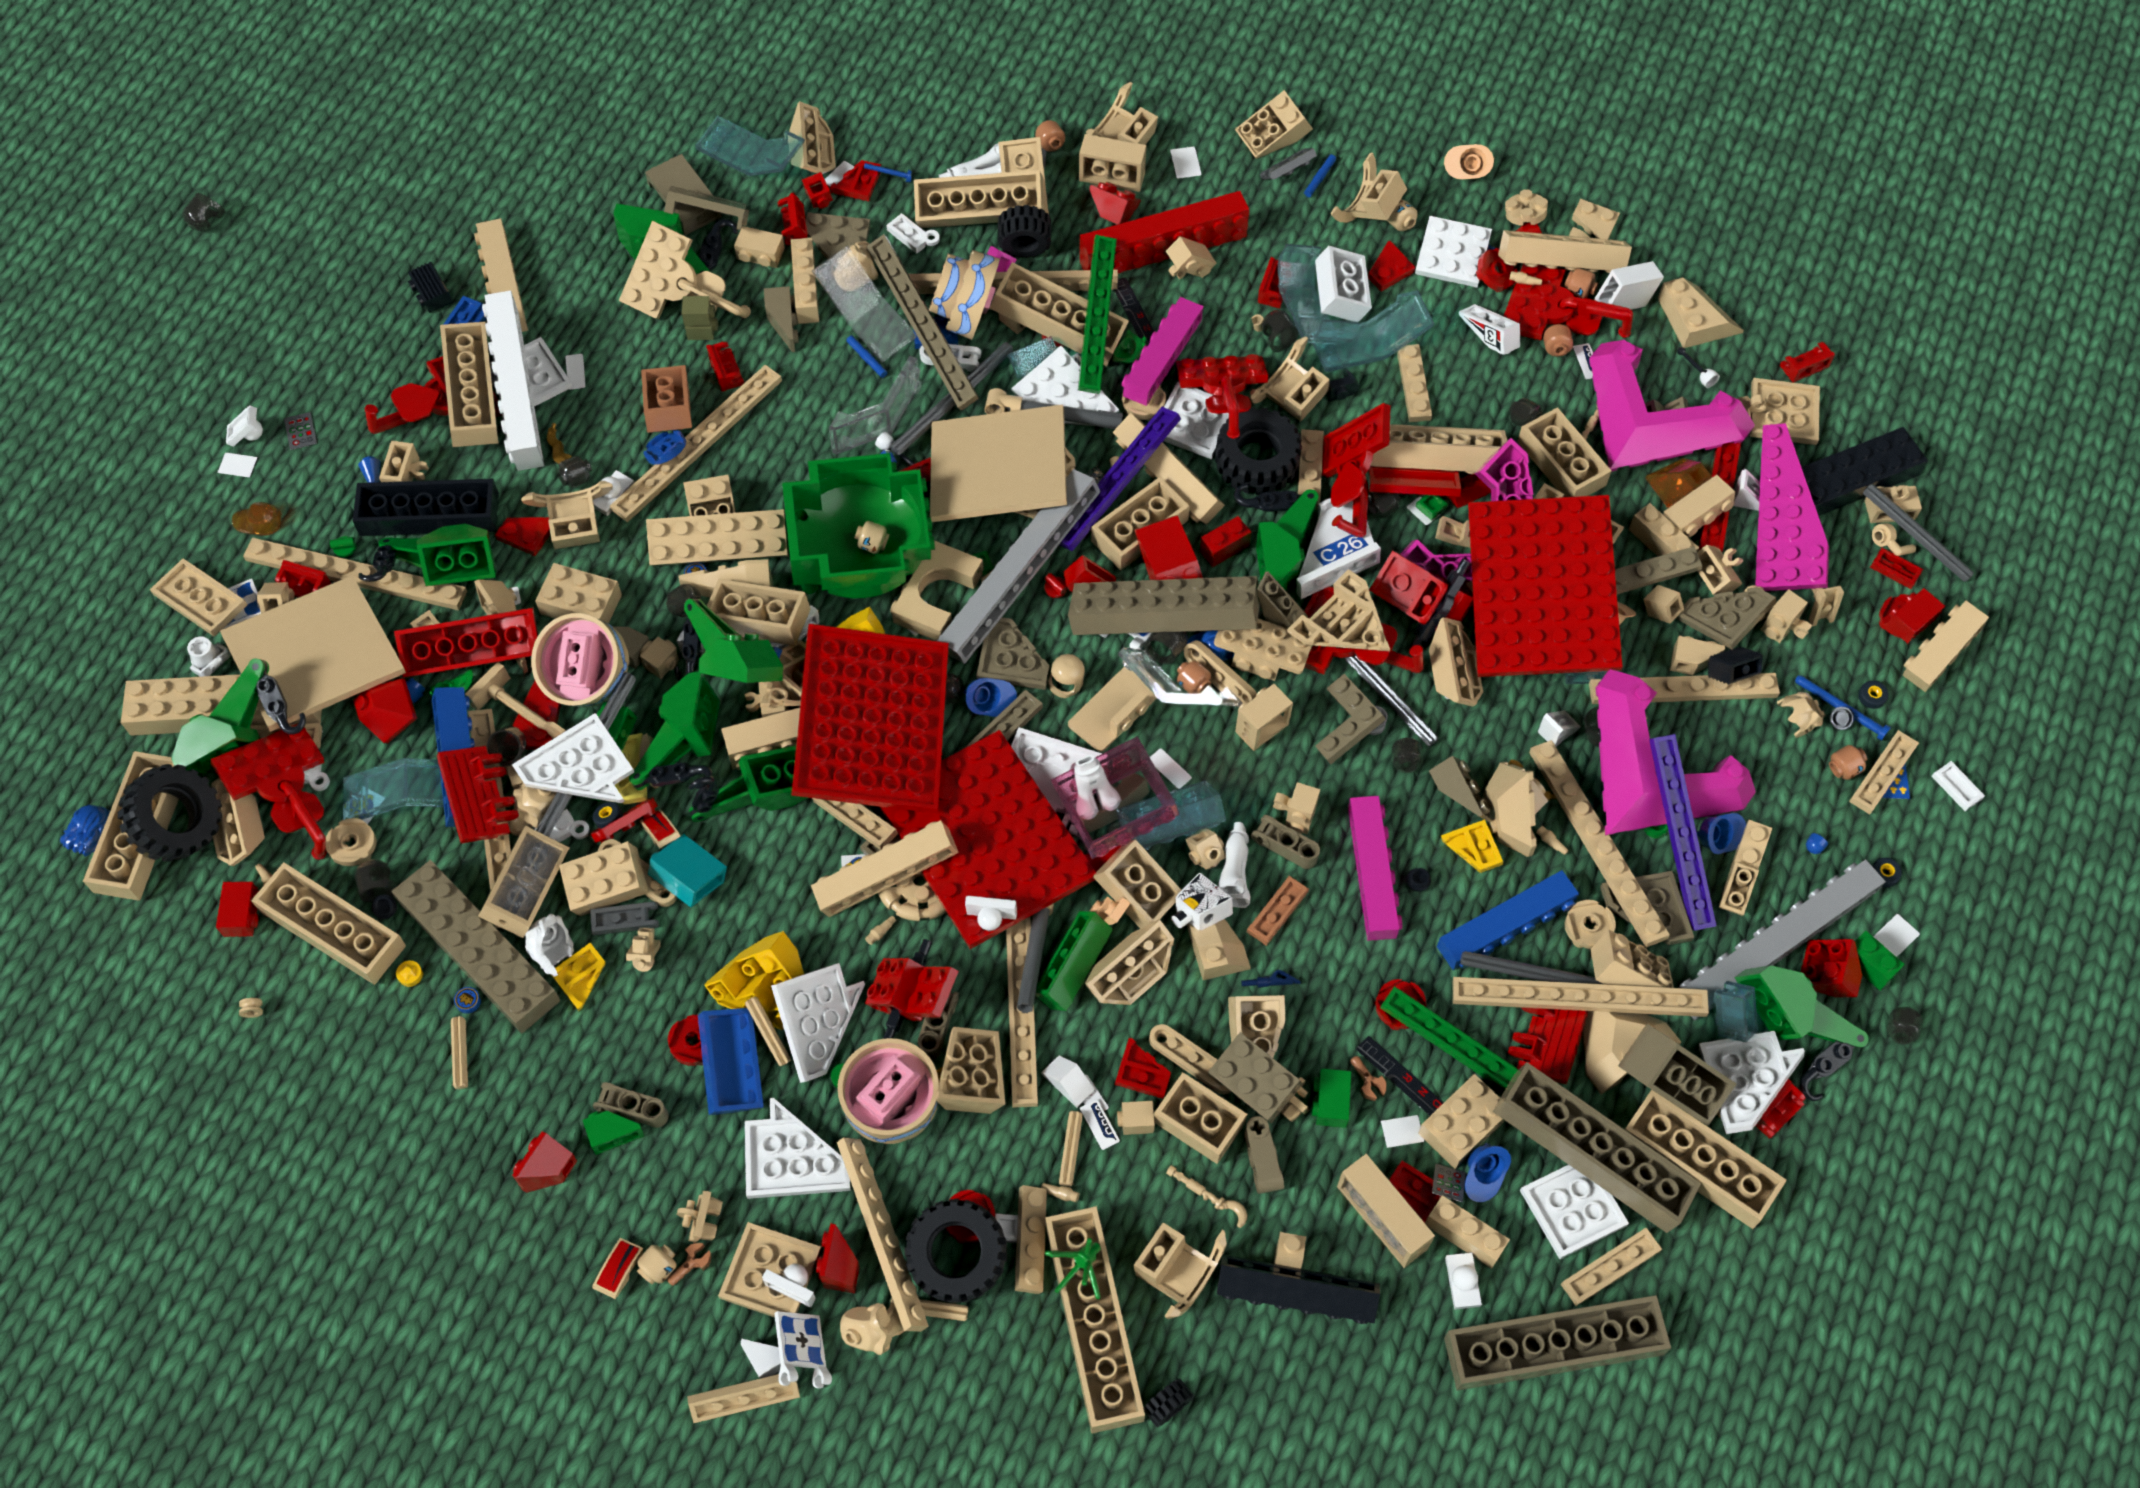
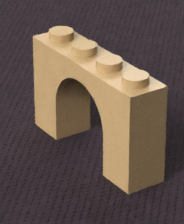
(945, 564)

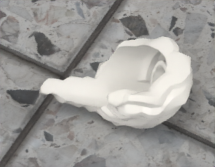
(548, 942)

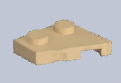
(1595, 219)

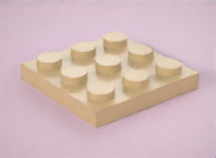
(1789, 404)
(760, 1251)

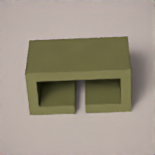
(699, 318)

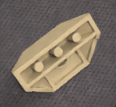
(817, 151)
(1455, 663)
(240, 826)
(1132, 965)

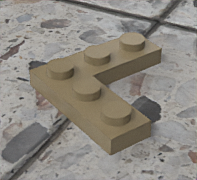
(1363, 719)

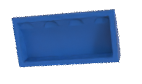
(730, 1061)

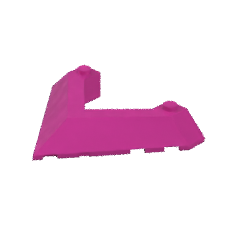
(1641, 436)
(1508, 478)
(1628, 768)

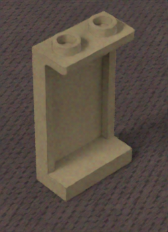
(680, 174)
(706, 201)

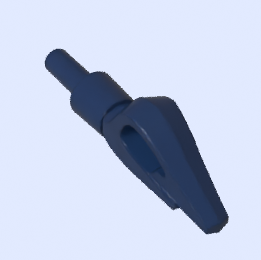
(1272, 980)

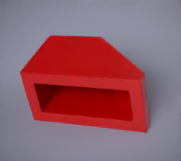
(1086, 571)

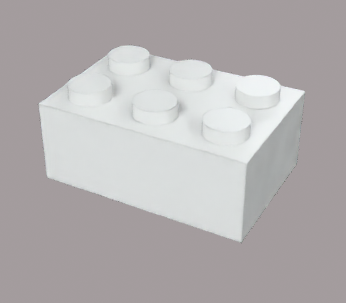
(1343, 284)

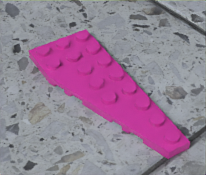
(1790, 534)

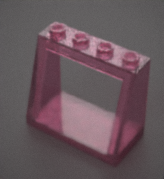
(1117, 765)

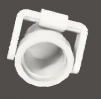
(206, 656)

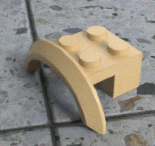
(1124, 125)
(1376, 196)
(1293, 386)
(571, 514)
(1177, 1267)

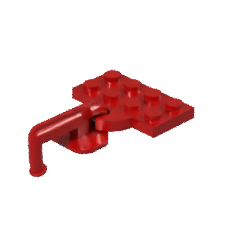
(1551, 304)
(1225, 380)
(416, 401)
(1349, 454)
(1321, 656)
(276, 771)

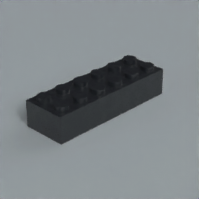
(1846, 475)
(424, 506)

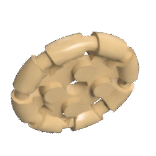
(912, 895)

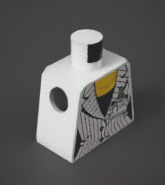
(1201, 904)

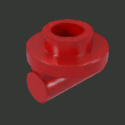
(1055, 586)

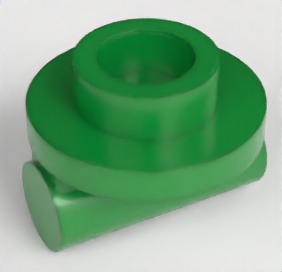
(343, 546)

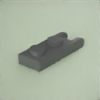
(1287, 165)
(622, 918)

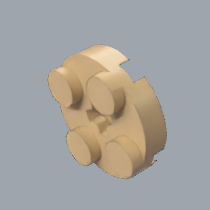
(1526, 208)
(1145, 412)
(360, 851)
(1577, 916)

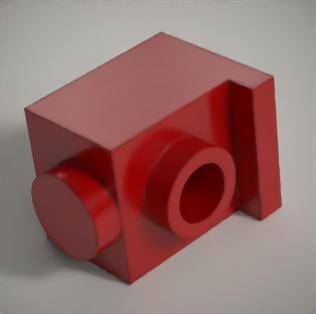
(818, 194)

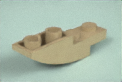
(1745, 867)

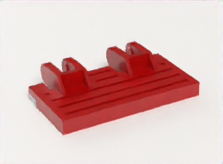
(1414, 481)
(473, 798)
(1552, 1041)

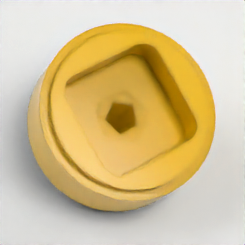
(409, 973)

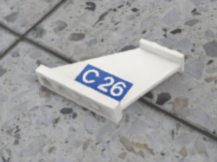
(1334, 551)

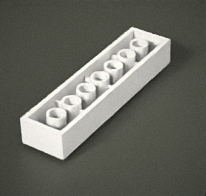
(512, 381)

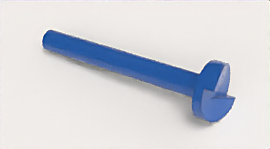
(889, 171)

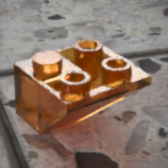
(1678, 480)

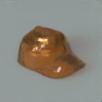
(258, 519)

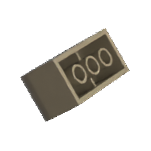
(1677, 1074)

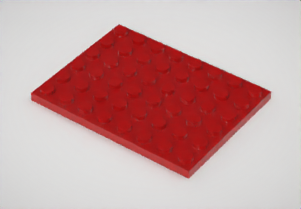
(1544, 586)
(871, 719)
(1004, 837)

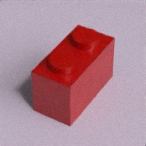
(1225, 541)
(1915, 615)
(236, 911)

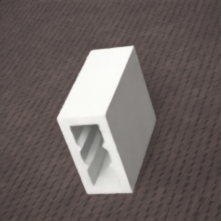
(1630, 285)

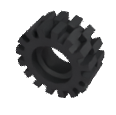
(1168, 1402)

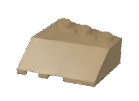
(1694, 314)
(972, 1072)

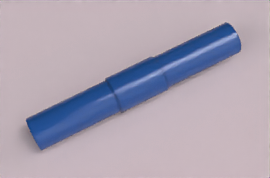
(1320, 175)
(866, 356)

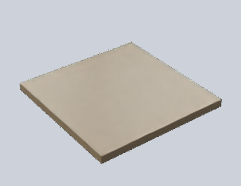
(998, 463)
(317, 648)

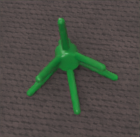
(1084, 1260)

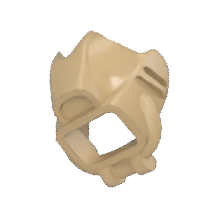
(1805, 714)

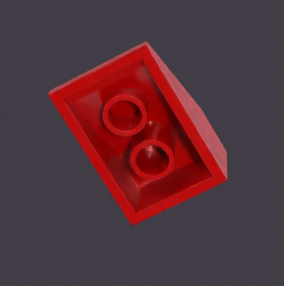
(1167, 551)

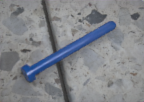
(1835, 702)

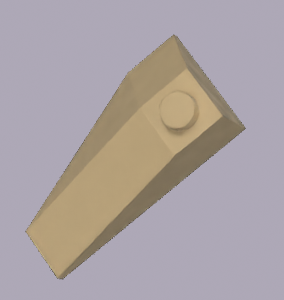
(747, 571)
(498, 599)
(1218, 950)
(1258, 1019)

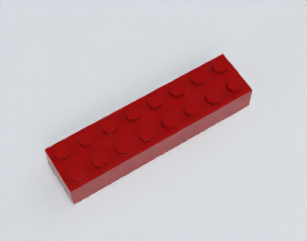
(1149, 237)

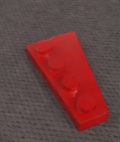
(544, 707)

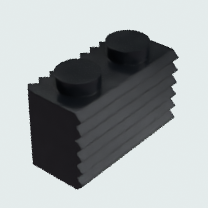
(430, 287)
(1735, 665)

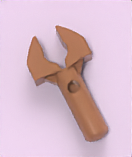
(1368, 1080)
(690, 1263)

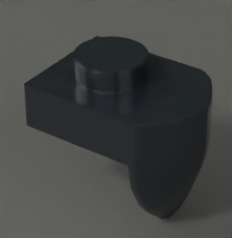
(1343, 387)

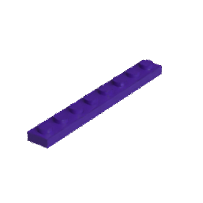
(1123, 472)
(1682, 832)

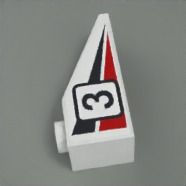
(1493, 329)

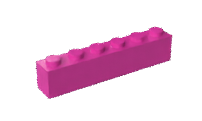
(1162, 351)
(1373, 868)

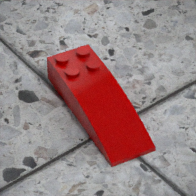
(467, 642)

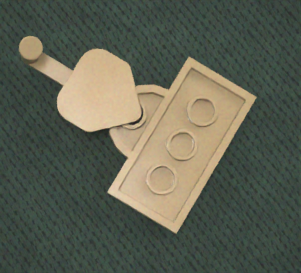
(660, 275)

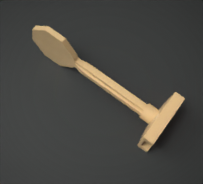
(1826, 604)
(491, 687)

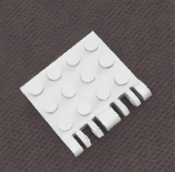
(1047, 759)

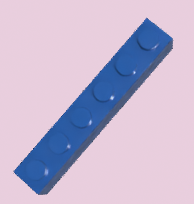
(451, 729)
(1509, 919)

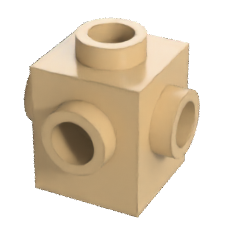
(1206, 848)

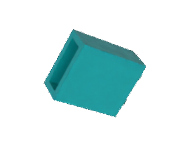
(687, 870)

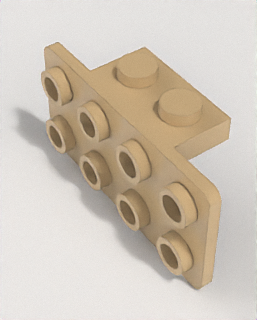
(1264, 649)
(1112, 710)

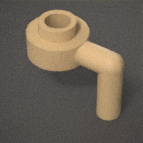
(1888, 539)

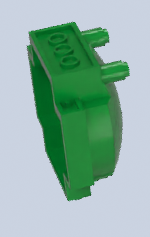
(832, 505)

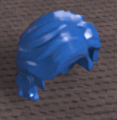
(85, 829)

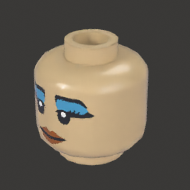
(1403, 216)
(872, 537)
(656, 1264)

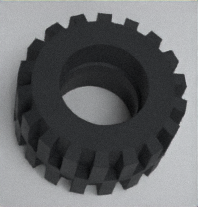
(1024, 231)

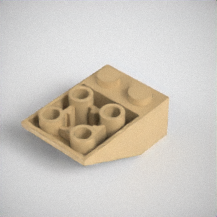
(1274, 126)
(709, 496)
(1625, 963)

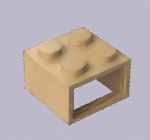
(1262, 716)

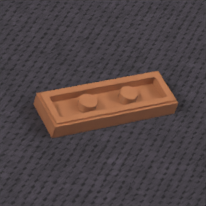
(1277, 910)

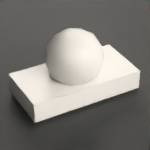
(244, 426)
(620, 484)
(990, 910)
(1463, 1281)
(791, 1283)

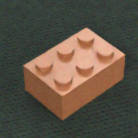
(666, 399)

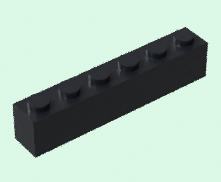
(1298, 1289)

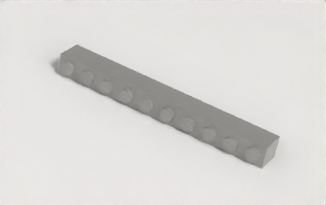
(1017, 568)
(1792, 930)

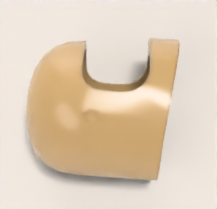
(1067, 670)

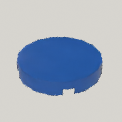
(664, 447)

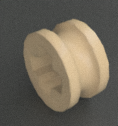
(250, 1007)

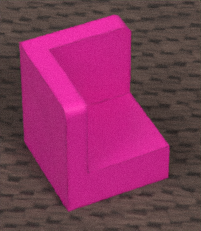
(1005, 259)

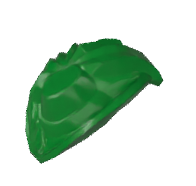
(1129, 348)
(463, 680)

